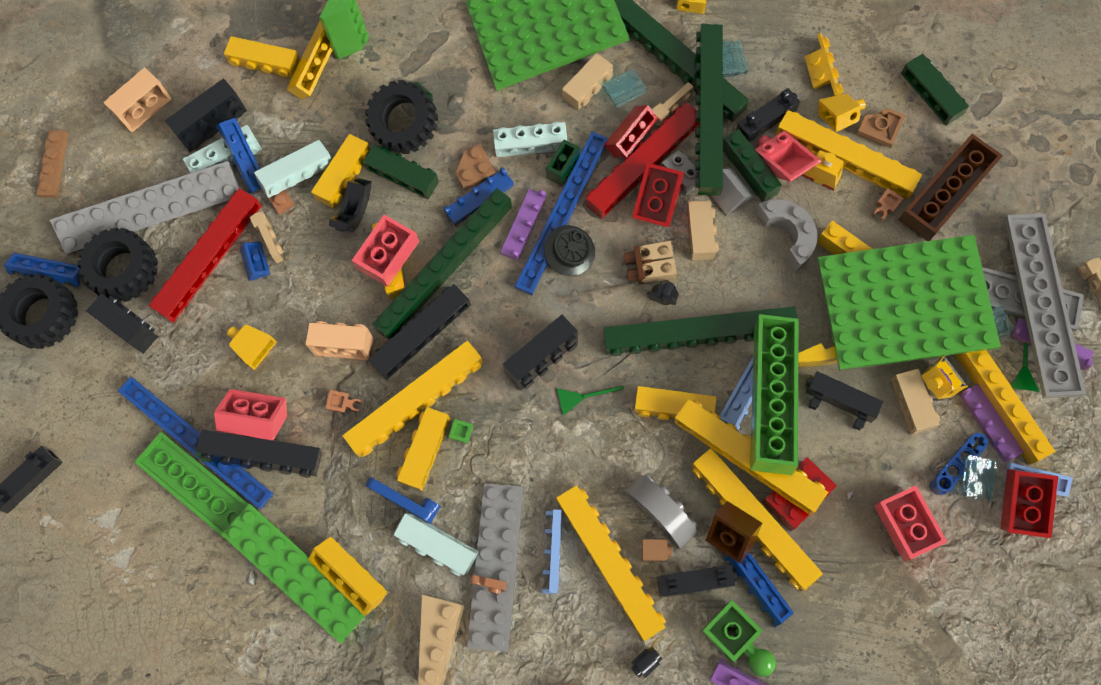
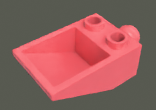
(785, 156)

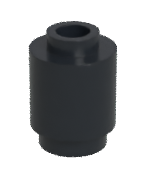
(646, 662)

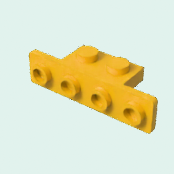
(821, 67)

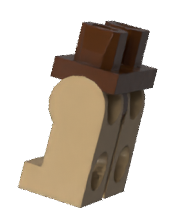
(652, 263)

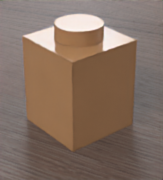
(655, 550)

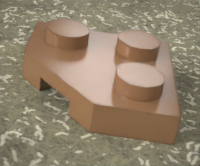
(882, 126)
(474, 167)

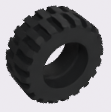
(381, 107)
(103, 249)
(54, 324)

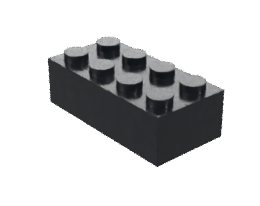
(199, 118)
(541, 352)

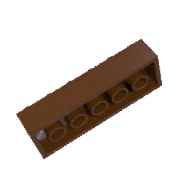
(950, 187)

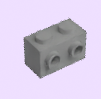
(682, 163)

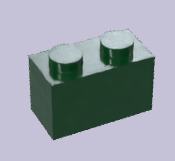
(562, 162)

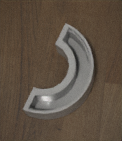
(796, 222)
(662, 509)

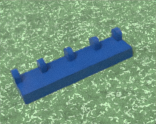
(240, 152)
(471, 201)
(32, 265)
(762, 589)

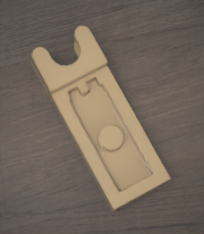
(682, 96)
(264, 228)
(1092, 273)

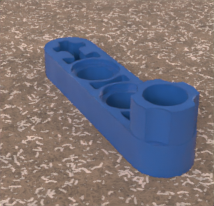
(957, 462)
(426, 511)

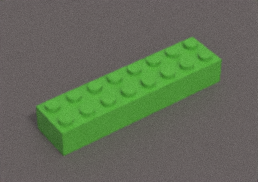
(775, 395)

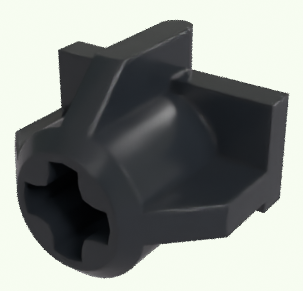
(664, 293)

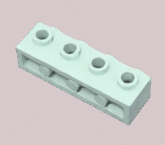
(529, 139)
(218, 152)
(293, 168)
(436, 543)

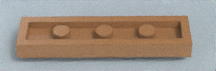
(52, 164)

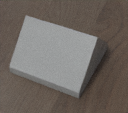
(734, 192)

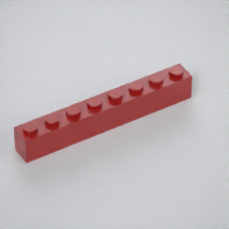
(653, 151)
(205, 255)

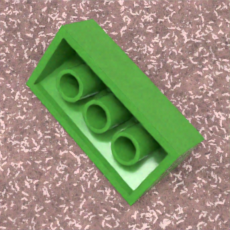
(344, 27)

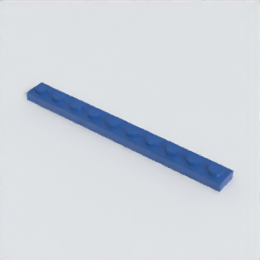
(562, 210)
(189, 437)

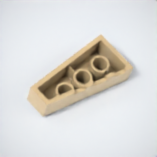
(437, 638)

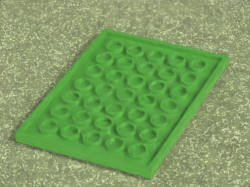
(541, 35)
(907, 302)

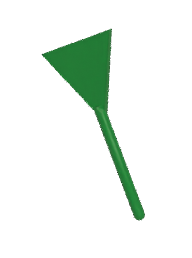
(1024, 379)
(570, 399)

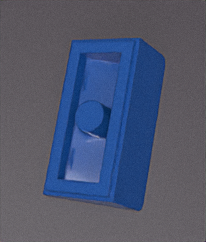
(254, 260)

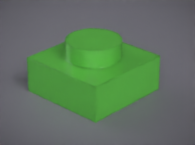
(461, 431)

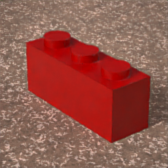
(631, 131)

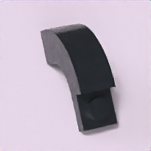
(354, 206)

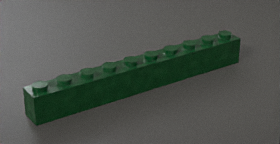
(674, 54)
(709, 110)
(443, 264)
(686, 331)

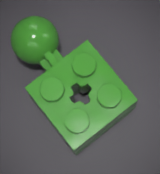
(746, 631)

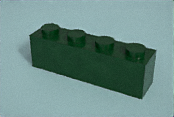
(934, 89)
(751, 166)
(401, 171)

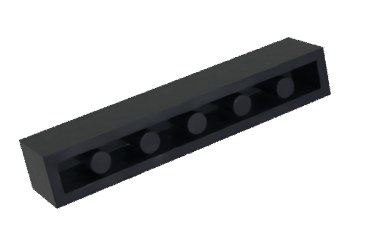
(419, 331)
(259, 453)

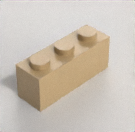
(587, 81)
(702, 230)
(915, 401)

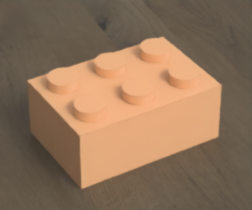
(137, 100)
(340, 340)

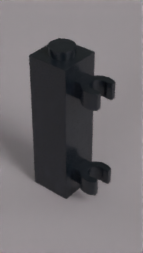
(768, 115)
(843, 397)
(27, 477)
(696, 581)

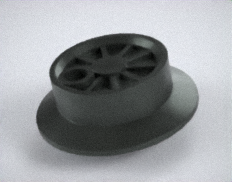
(569, 250)

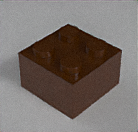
(733, 531)

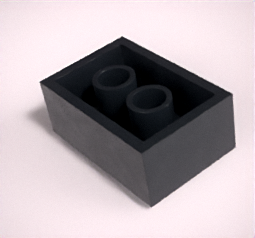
(123, 322)

